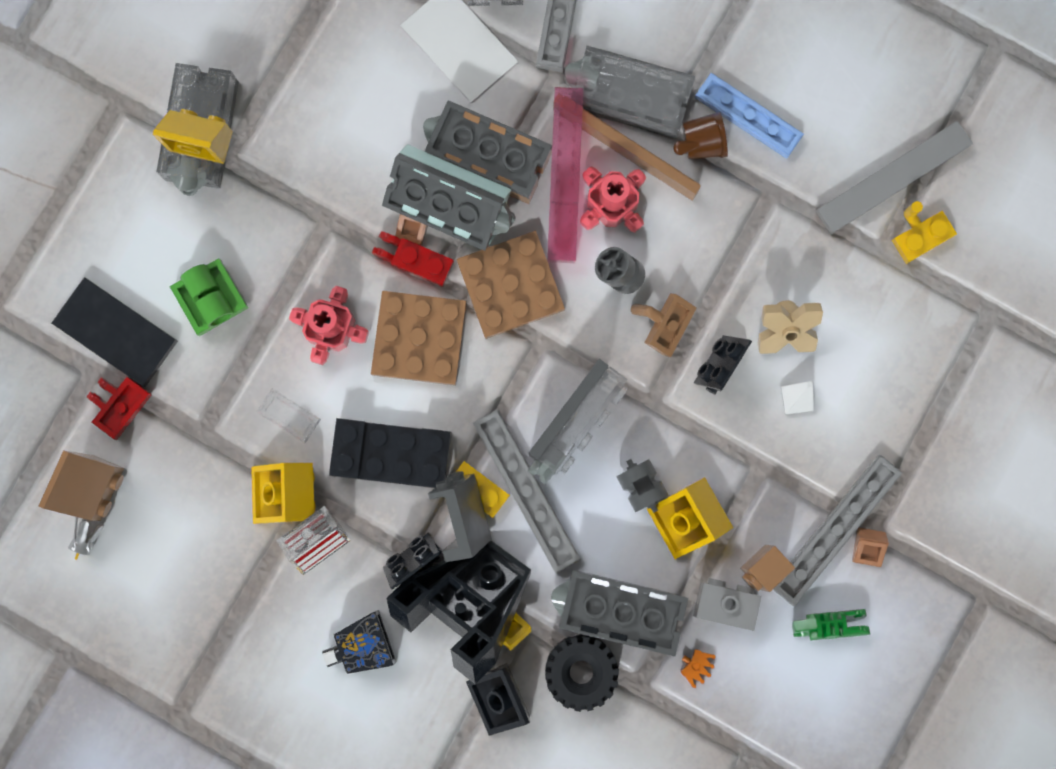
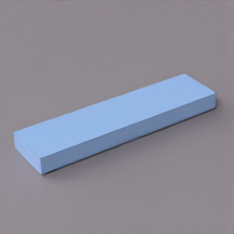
(749, 115)

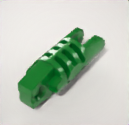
(830, 625)

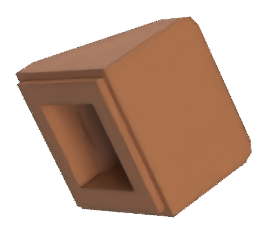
(411, 230)
(870, 547)

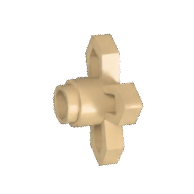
(790, 325)

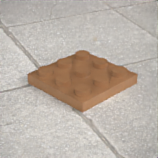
(510, 284)
(418, 338)

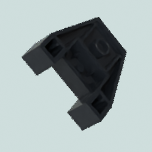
(472, 598)

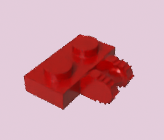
(120, 408)

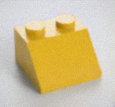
(194, 135)
(282, 492)
(690, 518)

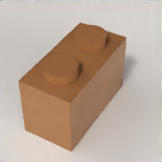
(766, 569)

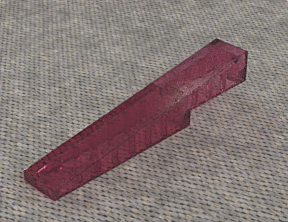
(565, 175)

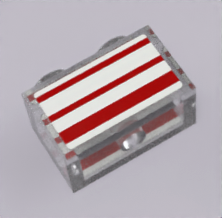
(313, 540)

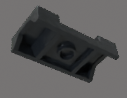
(389, 453)

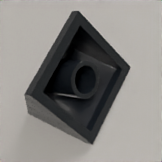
(499, 701)

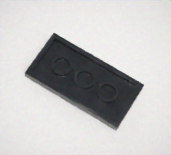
(114, 332)

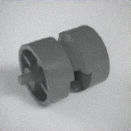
(620, 270)
(642, 485)

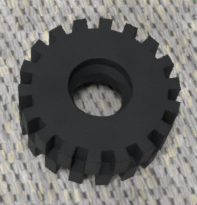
(585, 695)

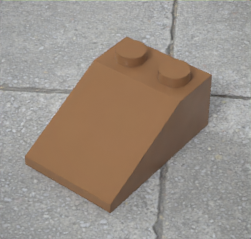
(82, 486)

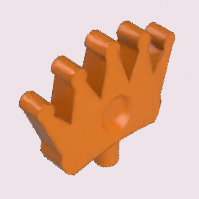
(696, 665)

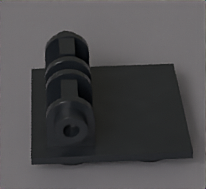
(722, 362)
(402, 566)

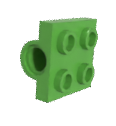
(208, 296)

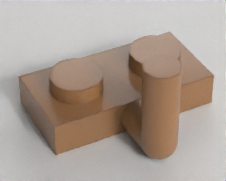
(668, 324)

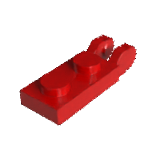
(416, 259)

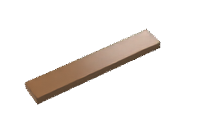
(639, 155)

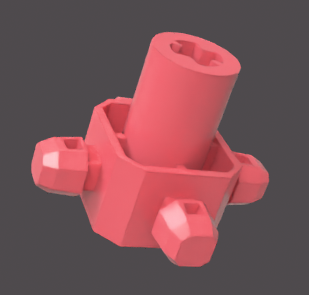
(615, 208)
(331, 335)

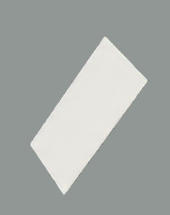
(459, 45)

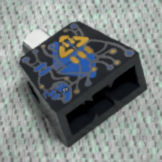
(362, 646)

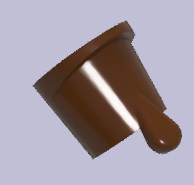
(703, 138)

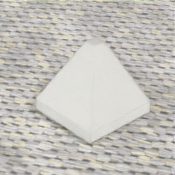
(798, 398)

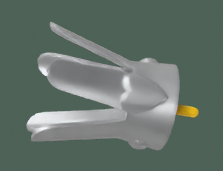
(79, 543)

